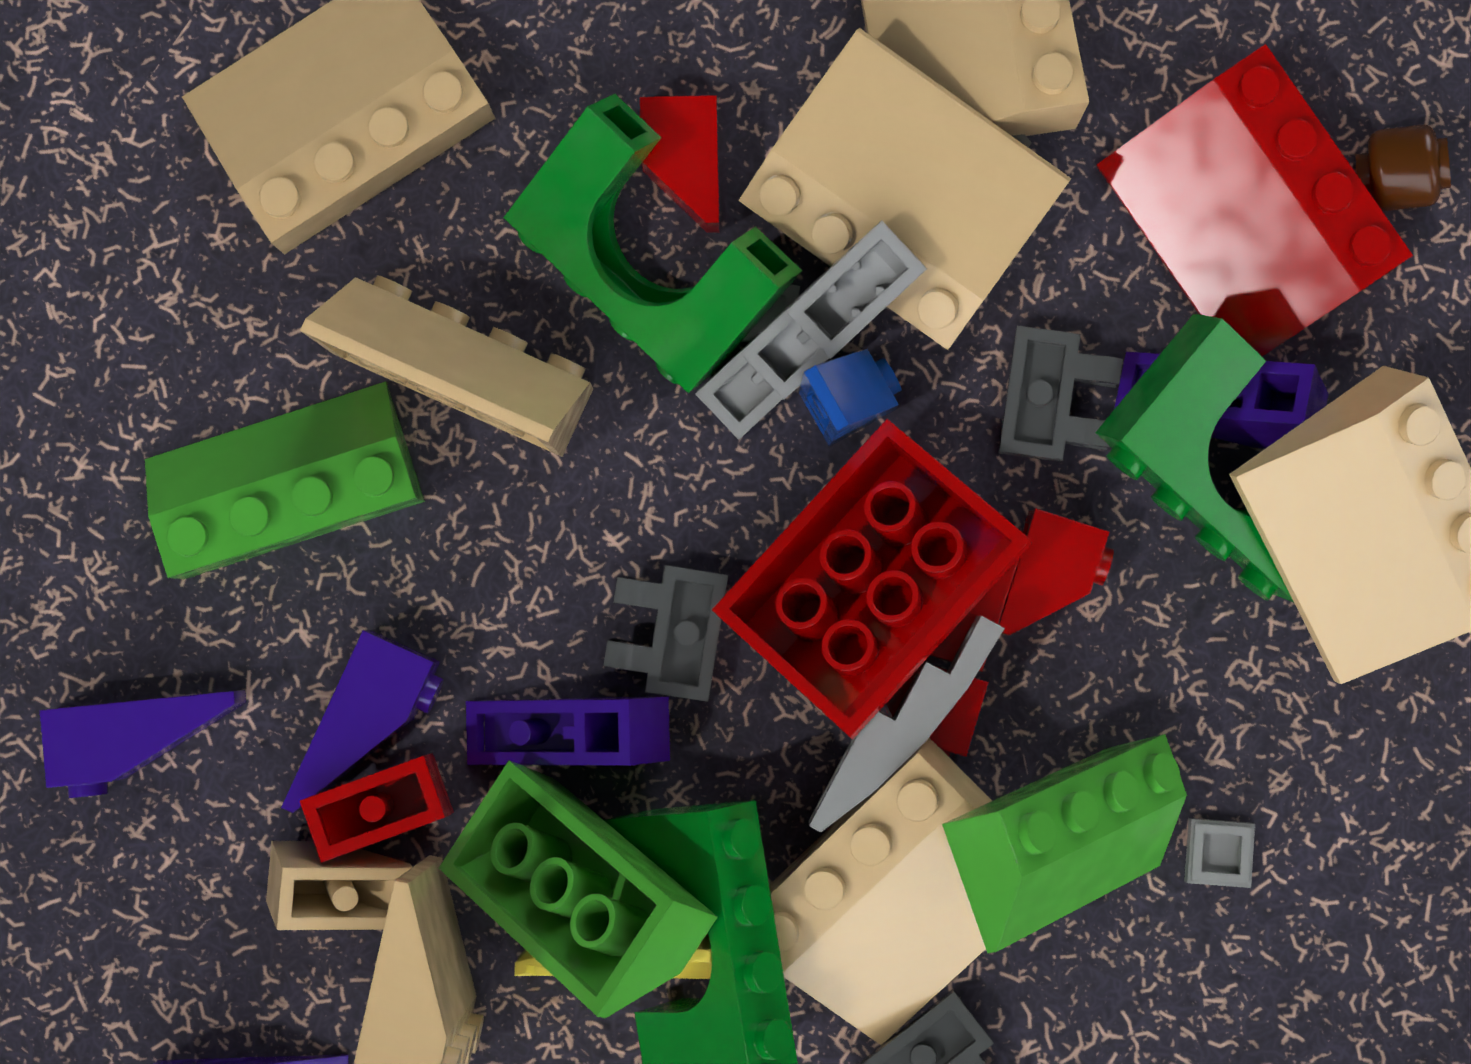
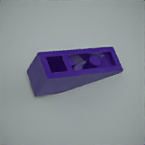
(1267, 407)
(370, 705)
(569, 731)
(114, 740)

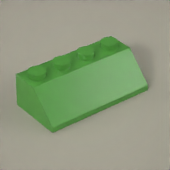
(279, 482)
(1066, 838)
(575, 891)

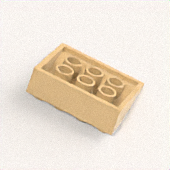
(998, 56)
(336, 112)
(910, 153)
(452, 362)
(1369, 522)
(877, 904)
(421, 979)

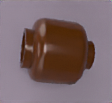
(1405, 167)

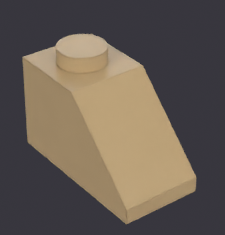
(329, 895)

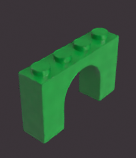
(571, 222)
(1166, 434)
(722, 863)

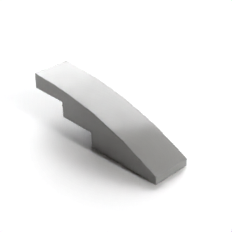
(811, 329)
(891, 741)

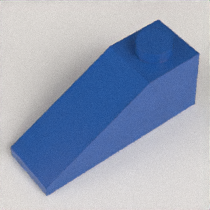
(849, 394)

